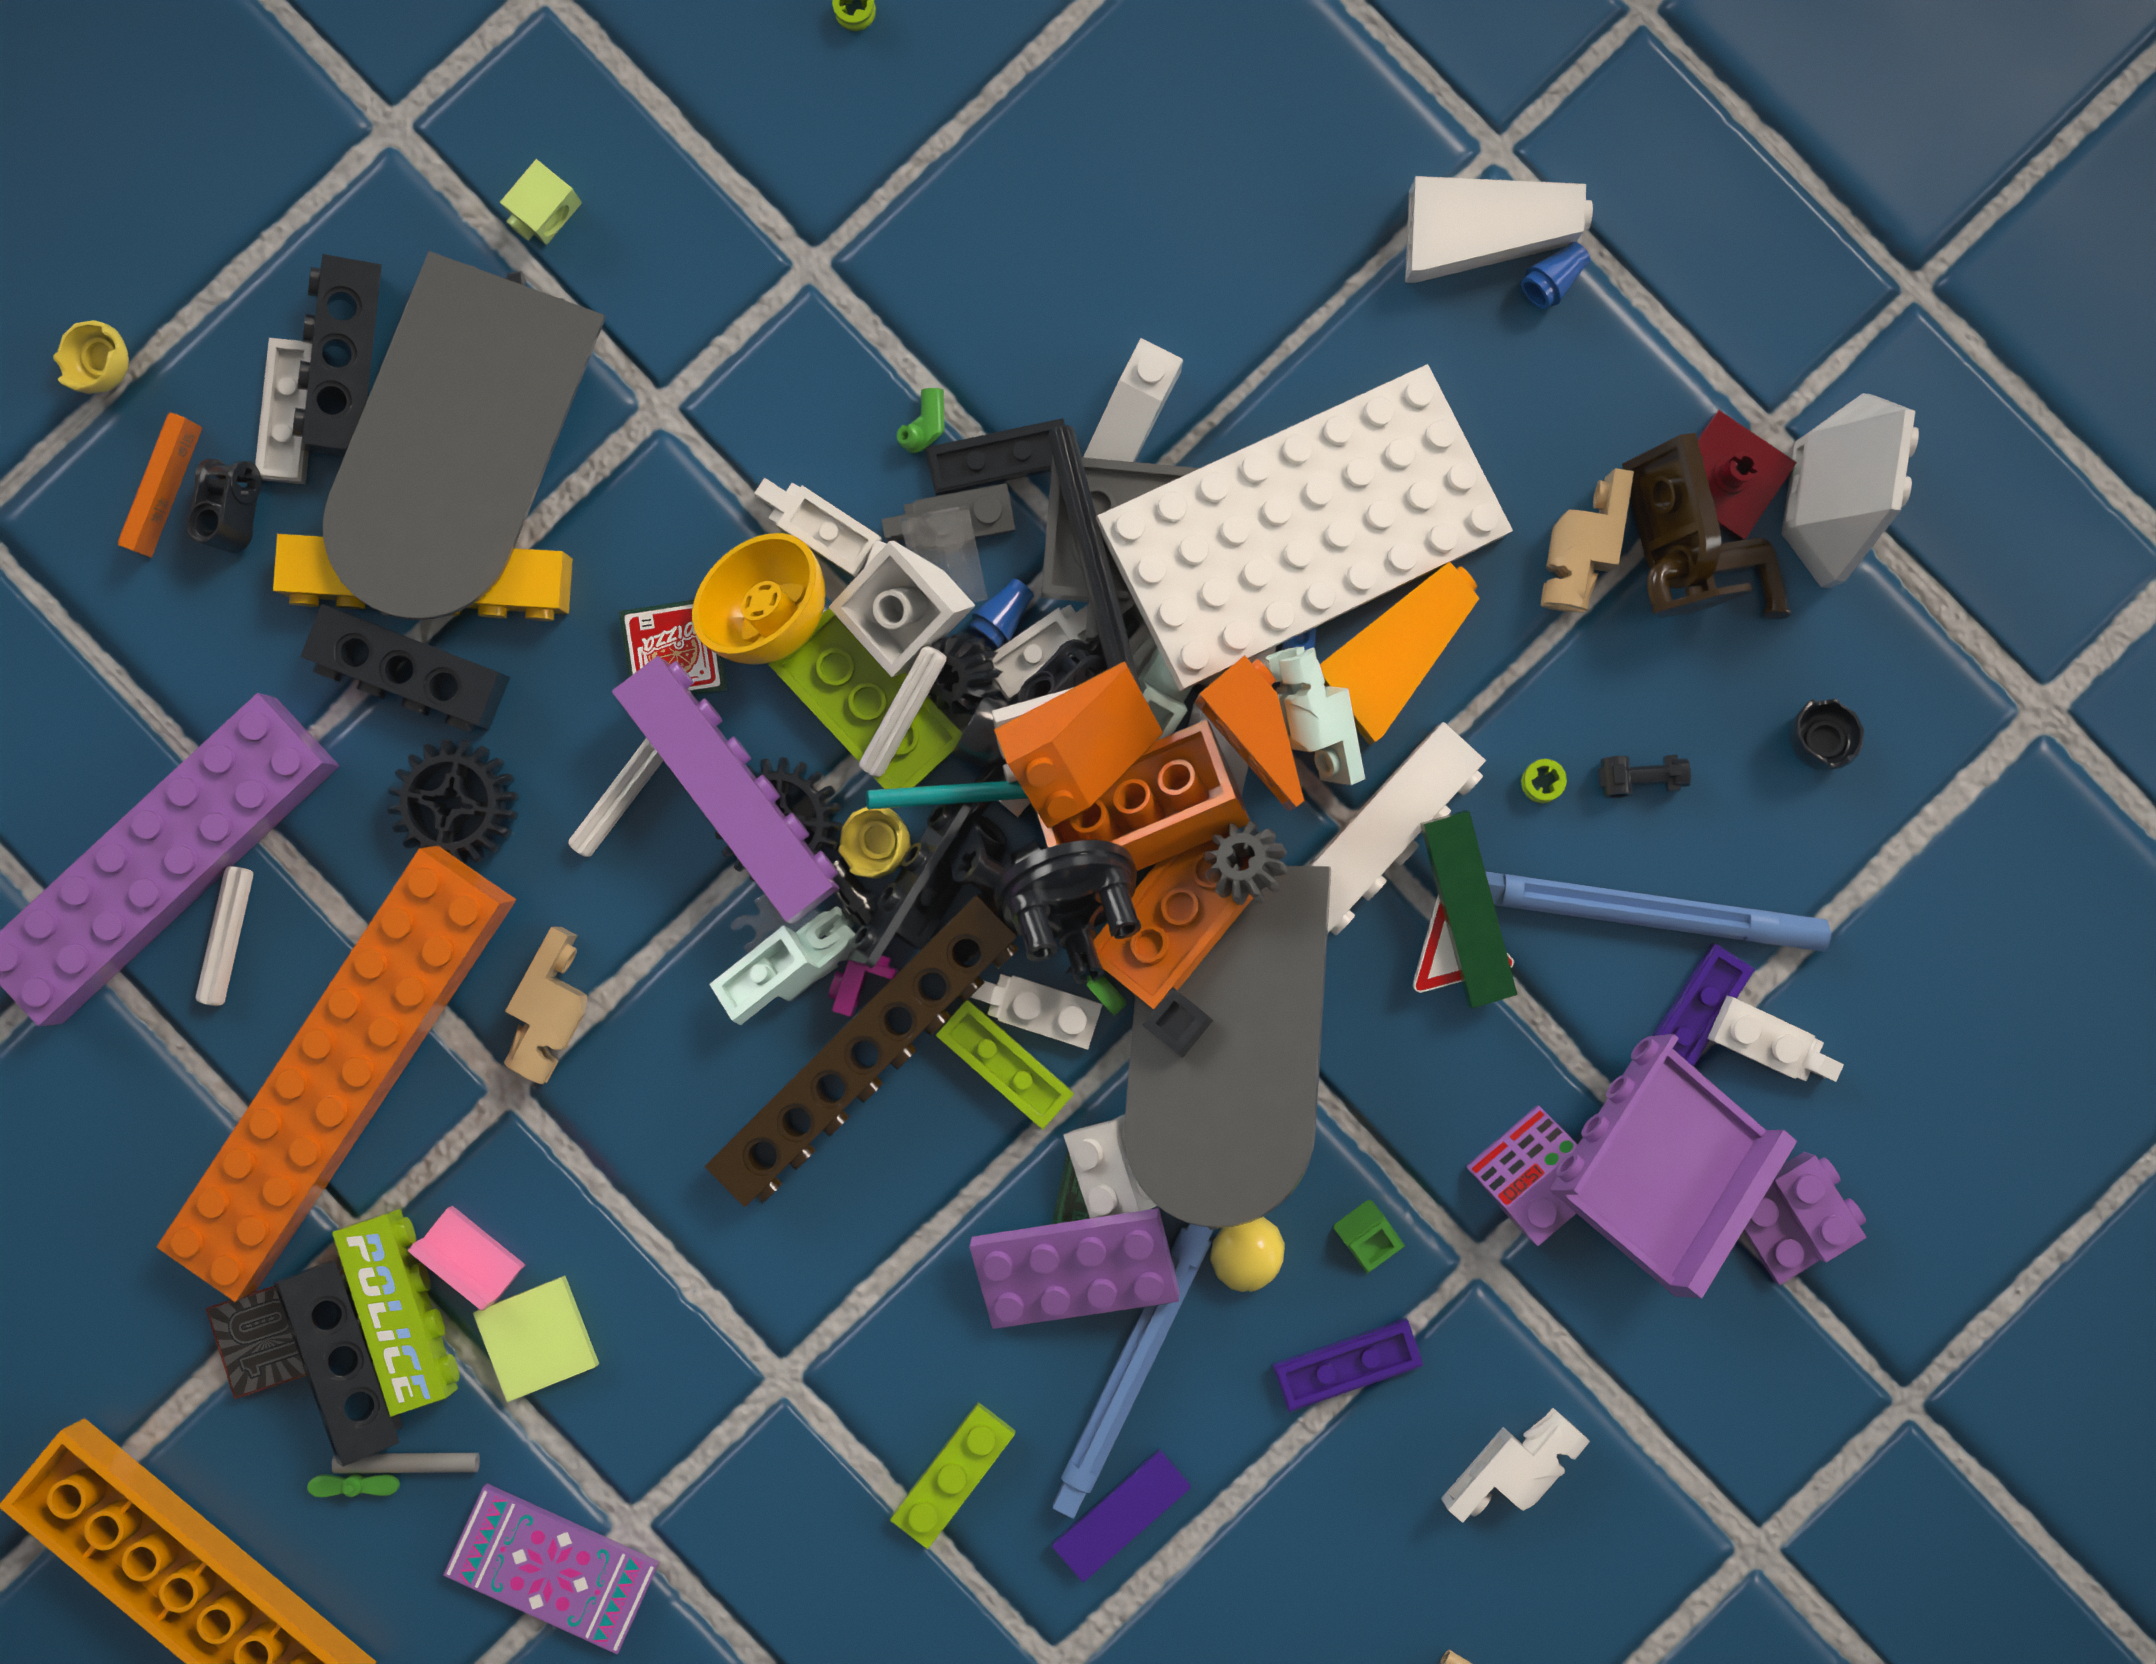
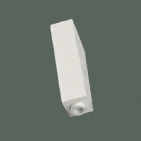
(1486, 222)

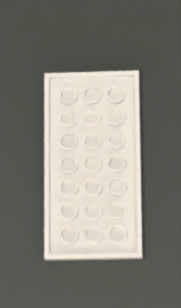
(1302, 526)

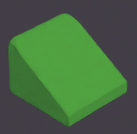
(1368, 1235)

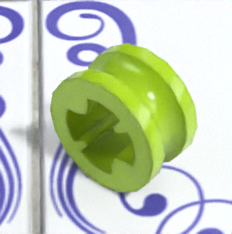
(861, 18)
(1556, 788)

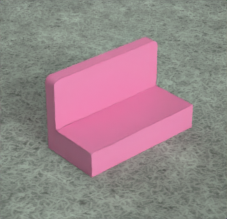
(467, 1258)

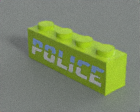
(397, 1311)

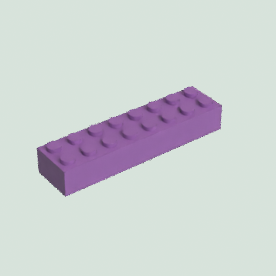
(159, 859)

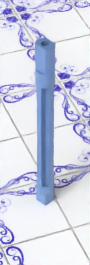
(1659, 912)
(1129, 1376)

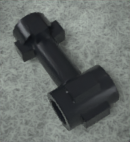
(1618, 777)

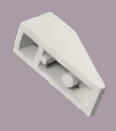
(1135, 403)

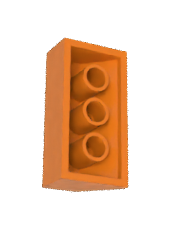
(1163, 802)

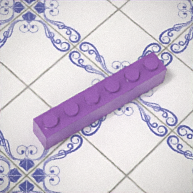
(726, 789)

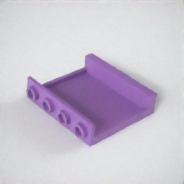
(1670, 1169)

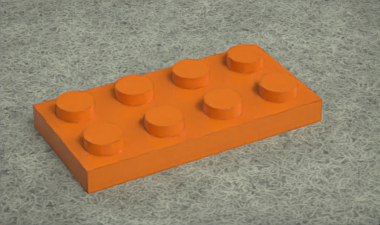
(1178, 922)

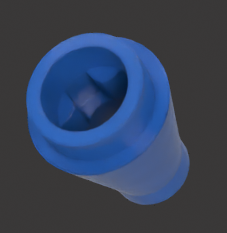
(1552, 277)
(1001, 614)

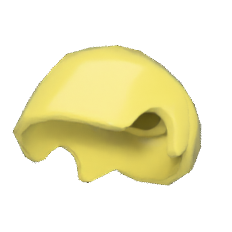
(92, 357)
(874, 842)
(1248, 1255)

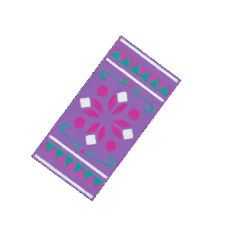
(551, 1568)

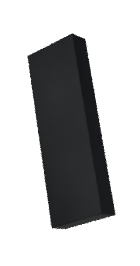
(991, 458)

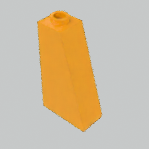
(1399, 648)

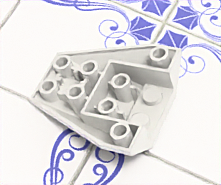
(1848, 485)

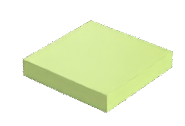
(536, 1338)

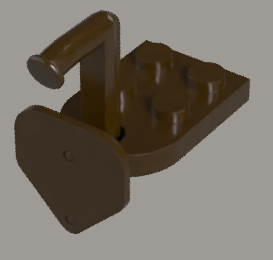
(1684, 535)

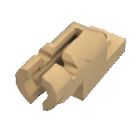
(1587, 543)
(547, 1008)

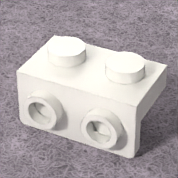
(1104, 1170)

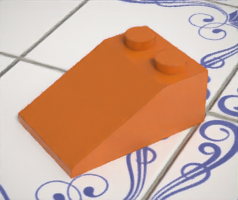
(1251, 720)
(1079, 743)

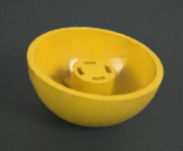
(760, 600)

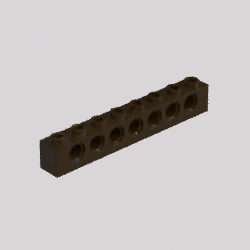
(737, 1162)

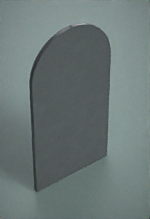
(454, 440)
(1237, 1115)

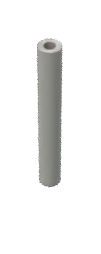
(412, 1463)

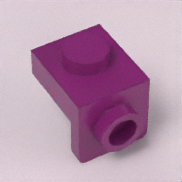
(848, 986)

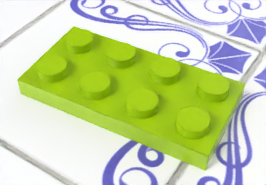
(852, 697)

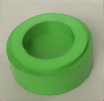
(1107, 994)

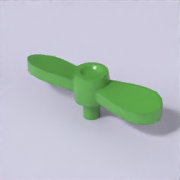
(330, 1485)

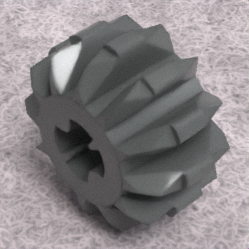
(1262, 865)

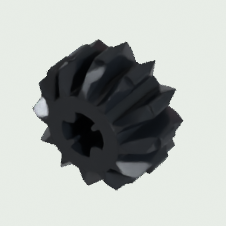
(965, 675)

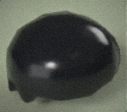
(1826, 735)
(979, 741)

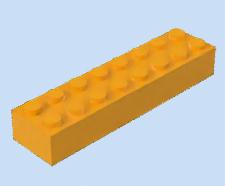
(165, 1560)

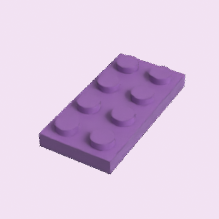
(1075, 1268)

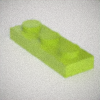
(1005, 1064)
(952, 1475)

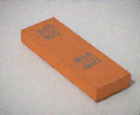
(160, 485)

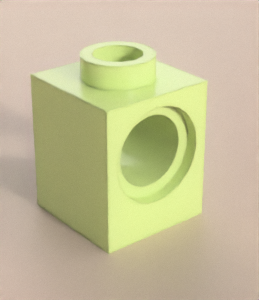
(539, 203)

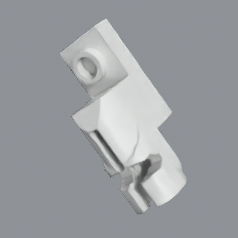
(1515, 1468)

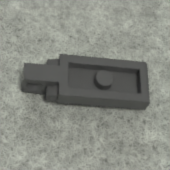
(988, 509)

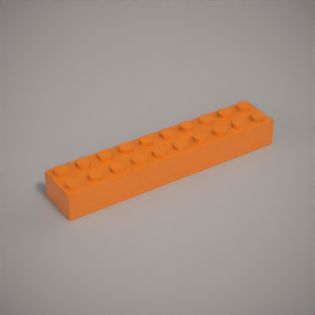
(336, 1072)

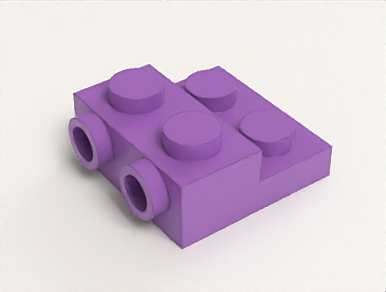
(1803, 1219)

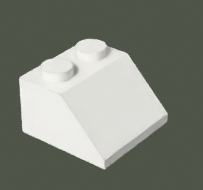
(900, 607)

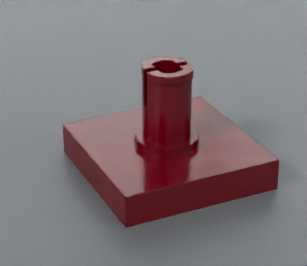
(1741, 473)

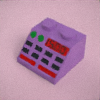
(1521, 1170)

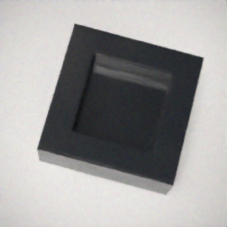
(1177, 1022)

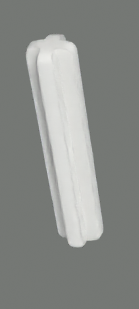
(902, 711)
(616, 800)
(224, 935)

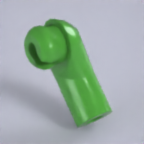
(927, 426)

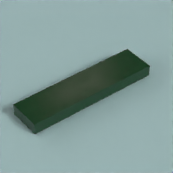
(1468, 909)

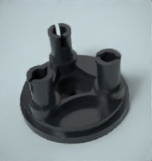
(1065, 896)

